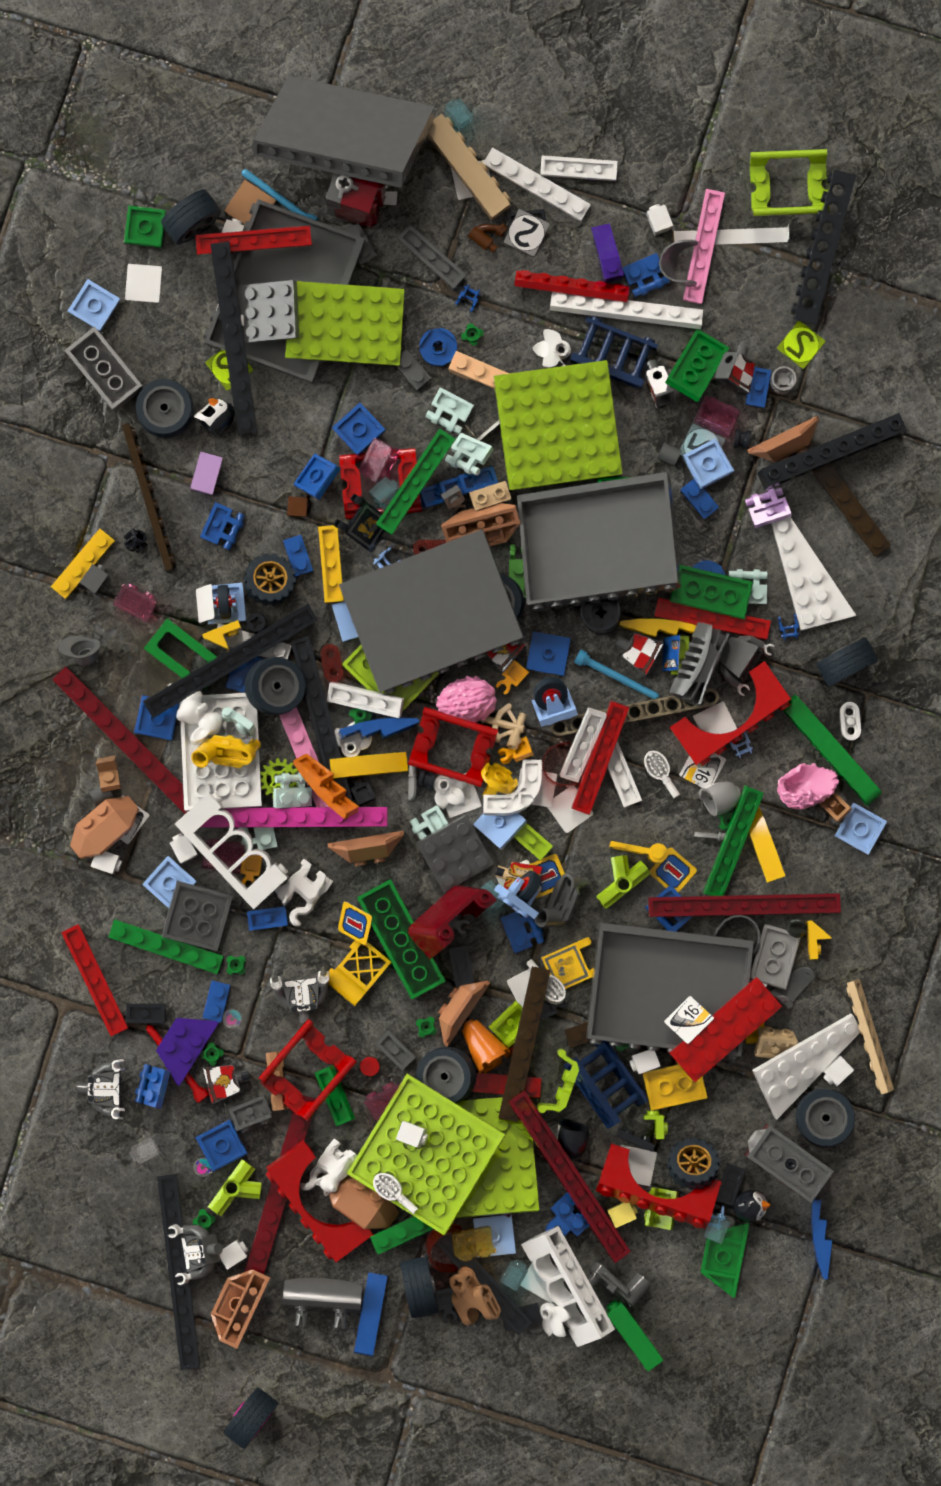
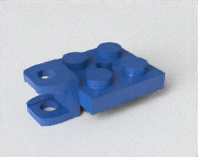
(566, 1218)

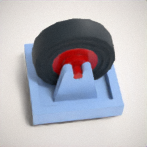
(228, 603)
(552, 701)
(521, 894)

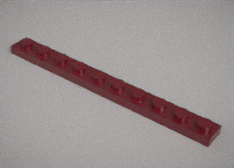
(121, 736)
(744, 905)
(569, 1176)
(275, 1202)

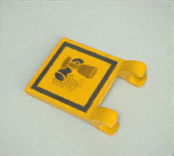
(568, 964)

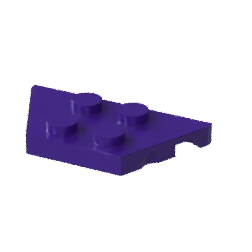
(183, 1045)

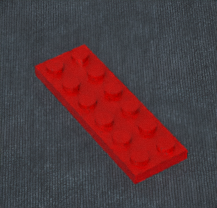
(727, 1029)

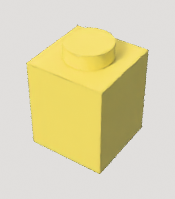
(622, 1214)

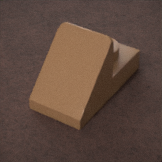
(108, 773)
(836, 807)

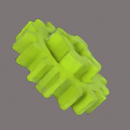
(269, 770)

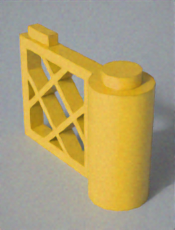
(656, 853)
(346, 983)

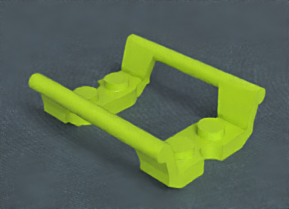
(761, 180)
(562, 1094)

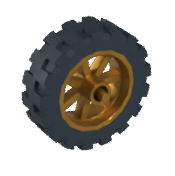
(277, 563)
(694, 1147)

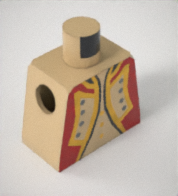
(516, 870)

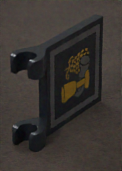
(363, 524)

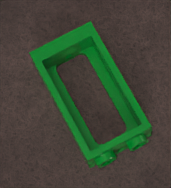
(169, 627)
(633, 1335)

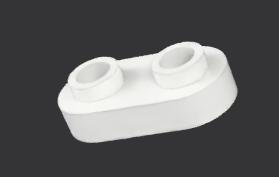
(851, 721)

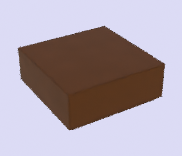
(297, 506)

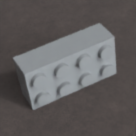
(104, 369)

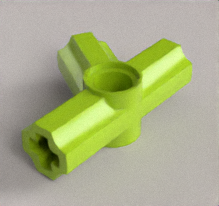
(622, 872)
(245, 1188)

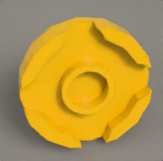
(498, 779)

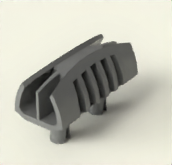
(699, 664)
(322, 1295)

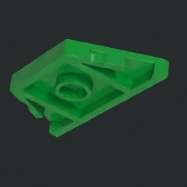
(723, 1261)

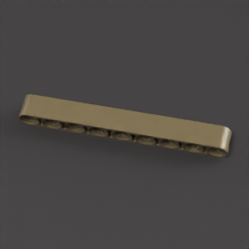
(644, 712)

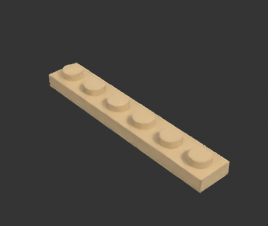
(867, 1029)

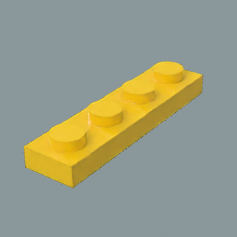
(82, 562)
(330, 563)

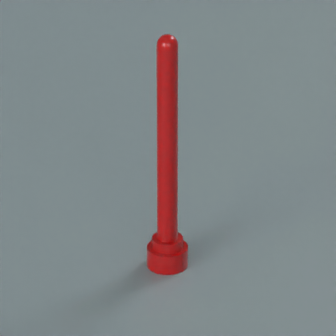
(198, 1092)

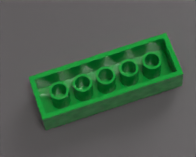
(391, 925)

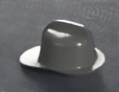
(81, 649)

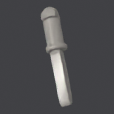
(412, 783)
(720, 836)

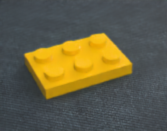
(672, 1087)

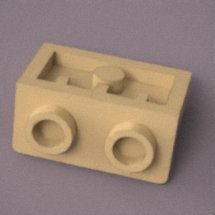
(490, 495)
(773, 1042)

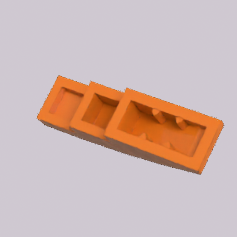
(325, 787)

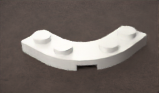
(521, 798)

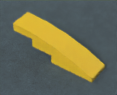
(652, 626)
(369, 765)
(765, 848)

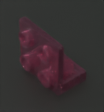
(378, 1102)

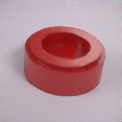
(369, 1066)

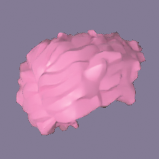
(468, 699)
(806, 786)

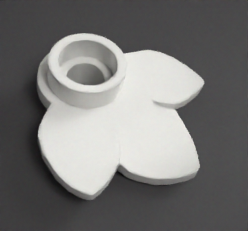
(551, 343)
(354, 740)
(451, 793)
(553, 1319)

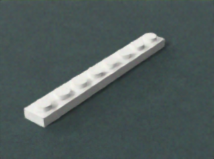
(627, 310)

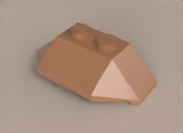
(787, 443)
(496, 520)
(104, 826)
(367, 848)
(459, 1008)
(363, 1205)
(237, 1305)

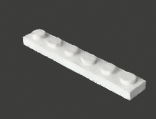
(536, 184)

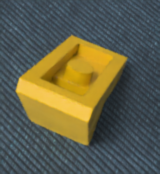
(217, 635)
(815, 933)

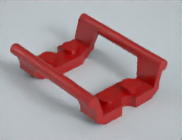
(351, 475)
(424, 741)
(328, 1054)

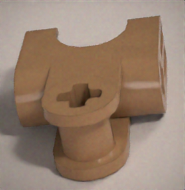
(470, 1296)

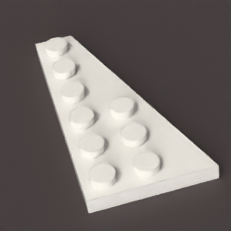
(811, 588)
(795, 1069)

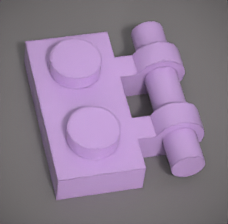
(768, 512)

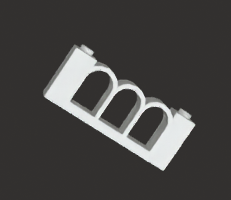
(264, 885)
(595, 1321)

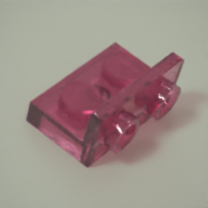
(379, 460)

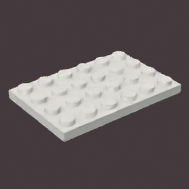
(234, 785)

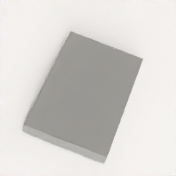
(774, 957)

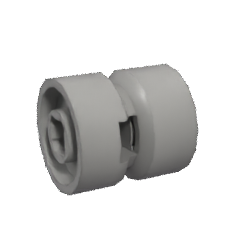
(782, 380)

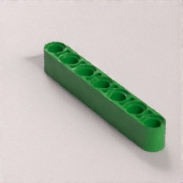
(832, 751)

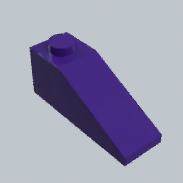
(607, 253)

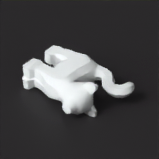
(307, 889)
(334, 1165)

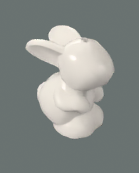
(196, 712)

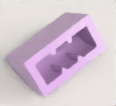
(206, 473)

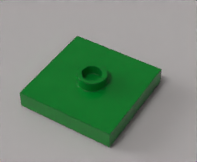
(144, 227)

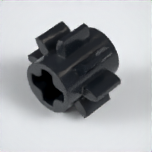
(135, 540)

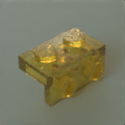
(473, 1243)

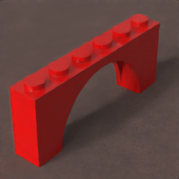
(769, 698)
(287, 1173)
(619, 1183)

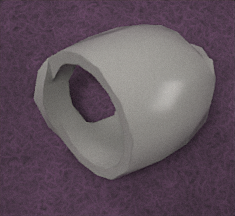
(724, 796)

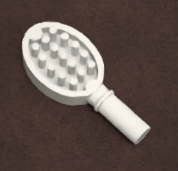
(659, 769)
(555, 989)
(391, 1189)

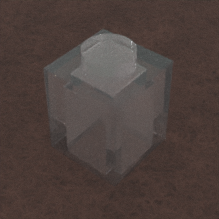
(144, 1150)

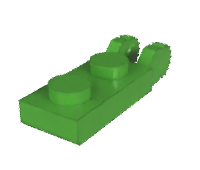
(516, 569)

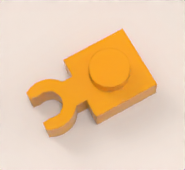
(514, 675)
(524, 751)
(251, 867)

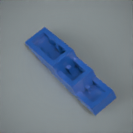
(466, 482)
(386, 727)
(821, 1245)
(370, 1314)

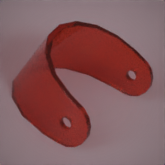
(545, 775)
(432, 1239)

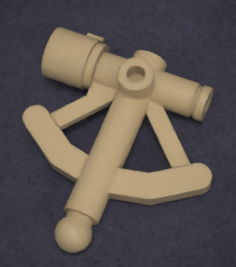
(515, 728)

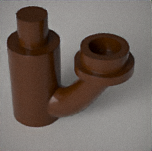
(484, 241)

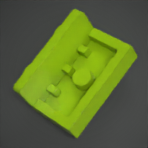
(507, 1024)
(660, 1126)
(652, 1218)

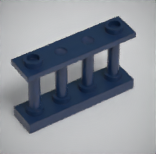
(615, 372)
(598, 1099)

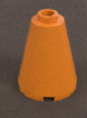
(484, 1046)

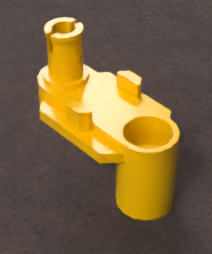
(225, 752)

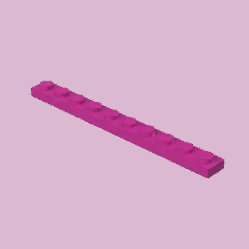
(299, 818)

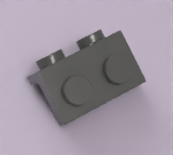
(251, 1113)

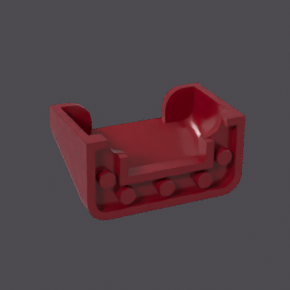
(432, 928)

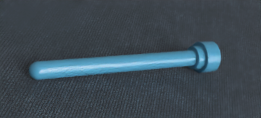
(277, 196)
(583, 659)

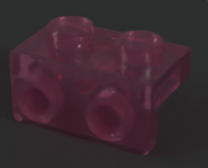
(716, 416)
(135, 603)
(227, 852)

